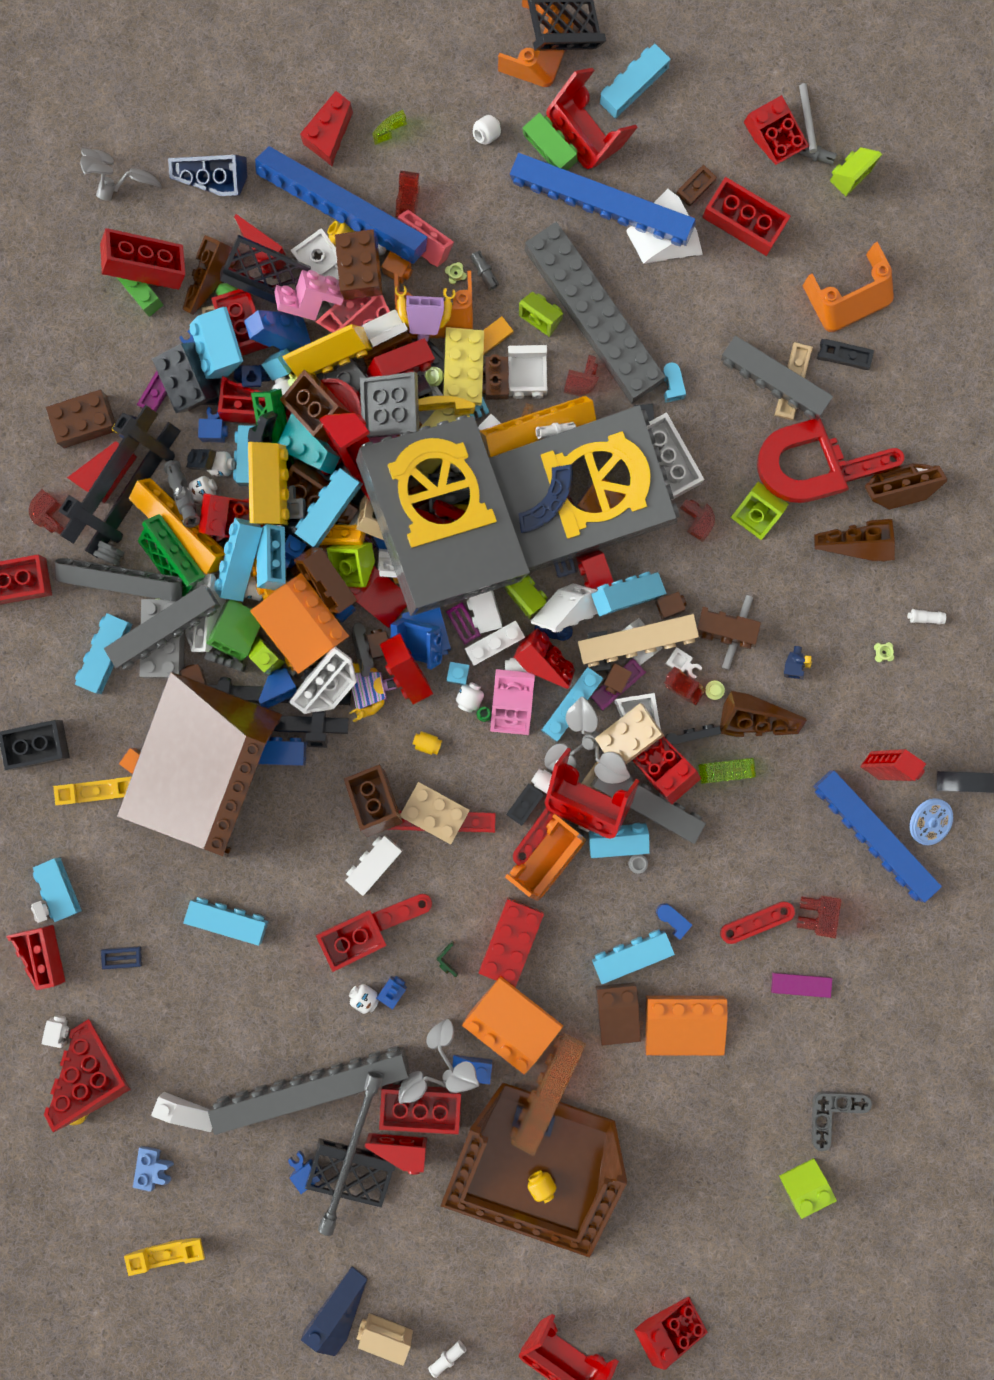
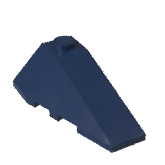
(217, 174)
(335, 1318)

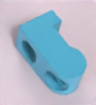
(674, 383)

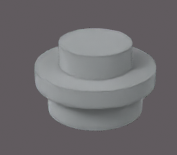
(638, 863)

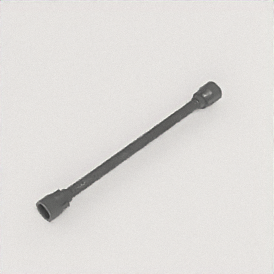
(372, 1084)

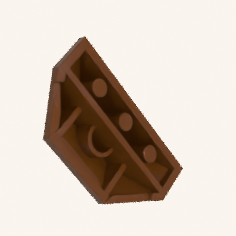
(905, 485)

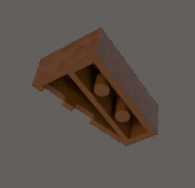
(325, 579)
(728, 628)

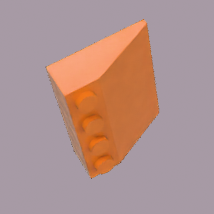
(299, 623)
(512, 1025)
(686, 1025)

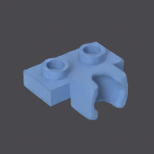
(150, 1169)

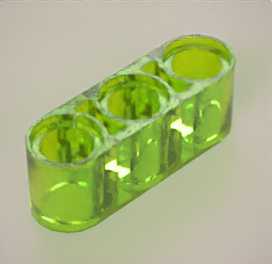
(727, 770)

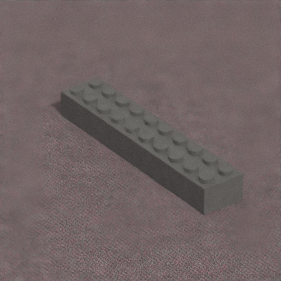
(594, 312)
(306, 1090)

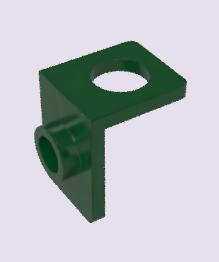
(443, 964)

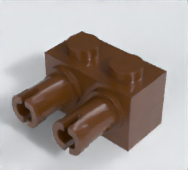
(497, 378)

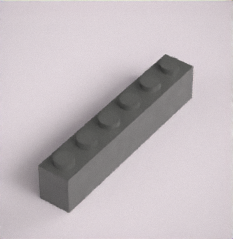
(776, 377)
(162, 627)
(657, 809)

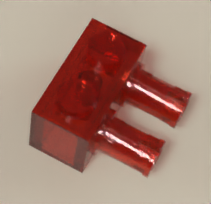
(828, 919)

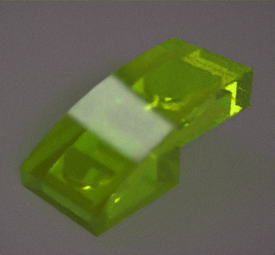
(383, 131)

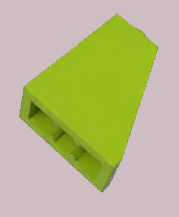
(265, 656)

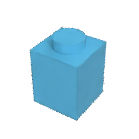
(276, 366)
(458, 673)

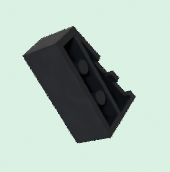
(453, 498)

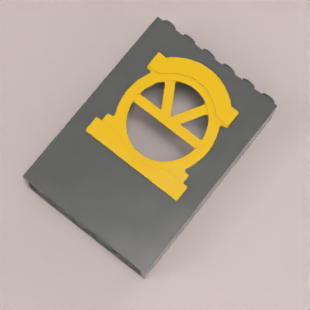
(527, 475)
(441, 560)

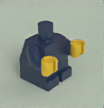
(795, 664)

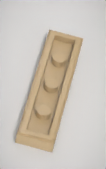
(798, 363)

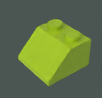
(855, 169)
(540, 313)
(759, 511)
(352, 562)
(527, 596)
(807, 1188)

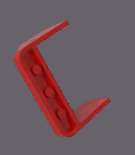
(570, 117)
(347, 435)
(585, 805)
(560, 1360)

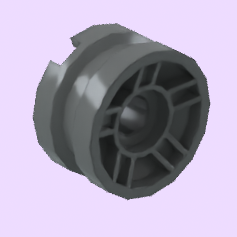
(109, 553)

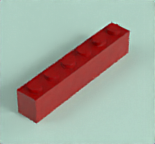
(894, 765)

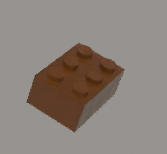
(358, 264)
(311, 400)
(81, 418)
(373, 801)

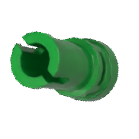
(484, 714)

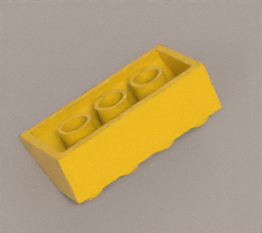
(329, 351)
(268, 483)

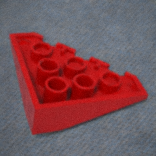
(86, 1079)

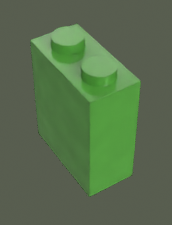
(234, 630)

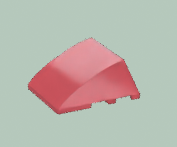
(353, 311)

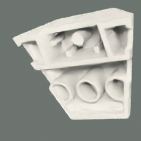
(656, 250)

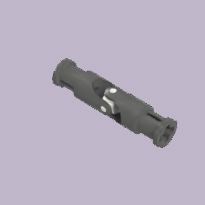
(181, 493)

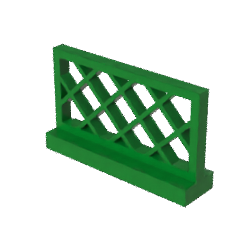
(169, 548)

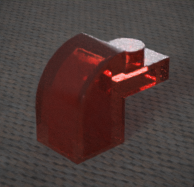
(408, 192)
(582, 383)
(42, 509)
(703, 521)
(684, 686)

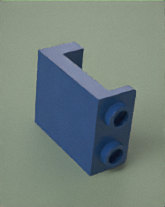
(421, 639)

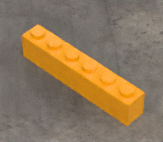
(522, 430)
(201, 547)

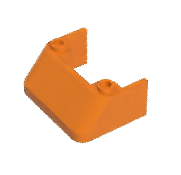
(532, 65)
(461, 309)
(838, 311)
(547, 860)

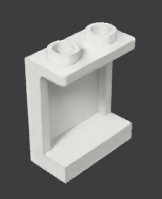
(527, 371)

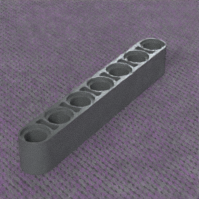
(118, 579)

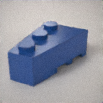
(277, 330)

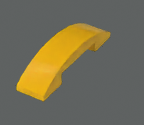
(460, 405)
(91, 791)
(164, 1254)

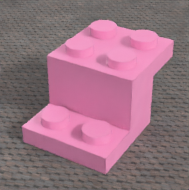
(308, 294)
(512, 702)

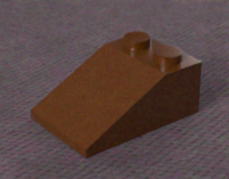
(618, 1013)

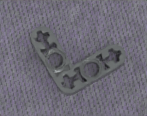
(831, 1106)

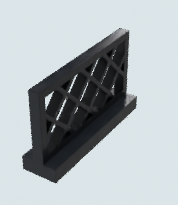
(568, 39)
(254, 285)
(361, 1157)

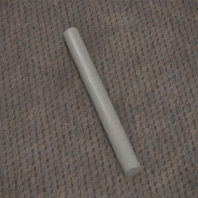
(808, 118)
(732, 648)

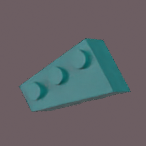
(308, 448)

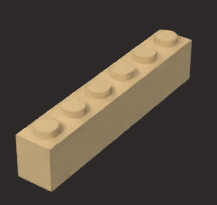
(638, 639)

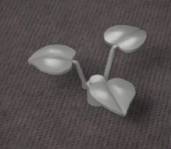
(96, 162)
(583, 718)
(455, 1079)

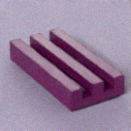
(455, 609)

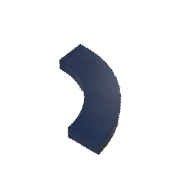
(552, 503)

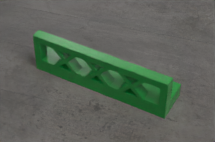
(274, 404)

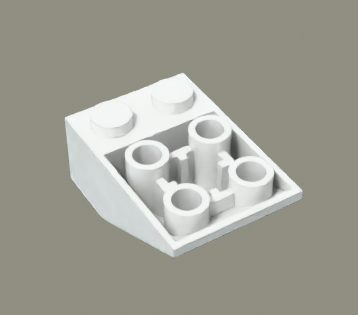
(566, 608)

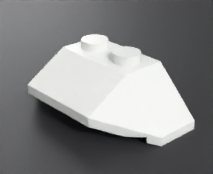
(199, 635)
(326, 683)

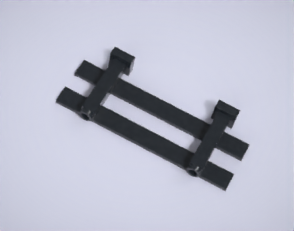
(134, 433)
(314, 726)

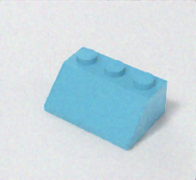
(216, 343)

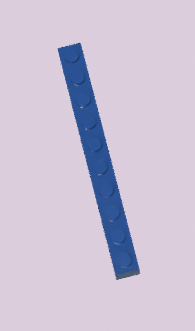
(602, 199)
(340, 204)

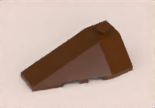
(206, 277)
(309, 484)
(868, 542)
(750, 714)

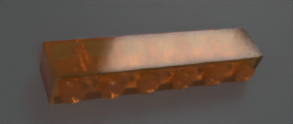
(547, 1094)

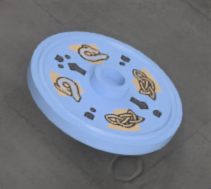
(931, 821)

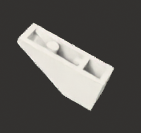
(181, 1112)

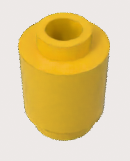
(427, 743)

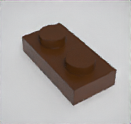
(696, 185)

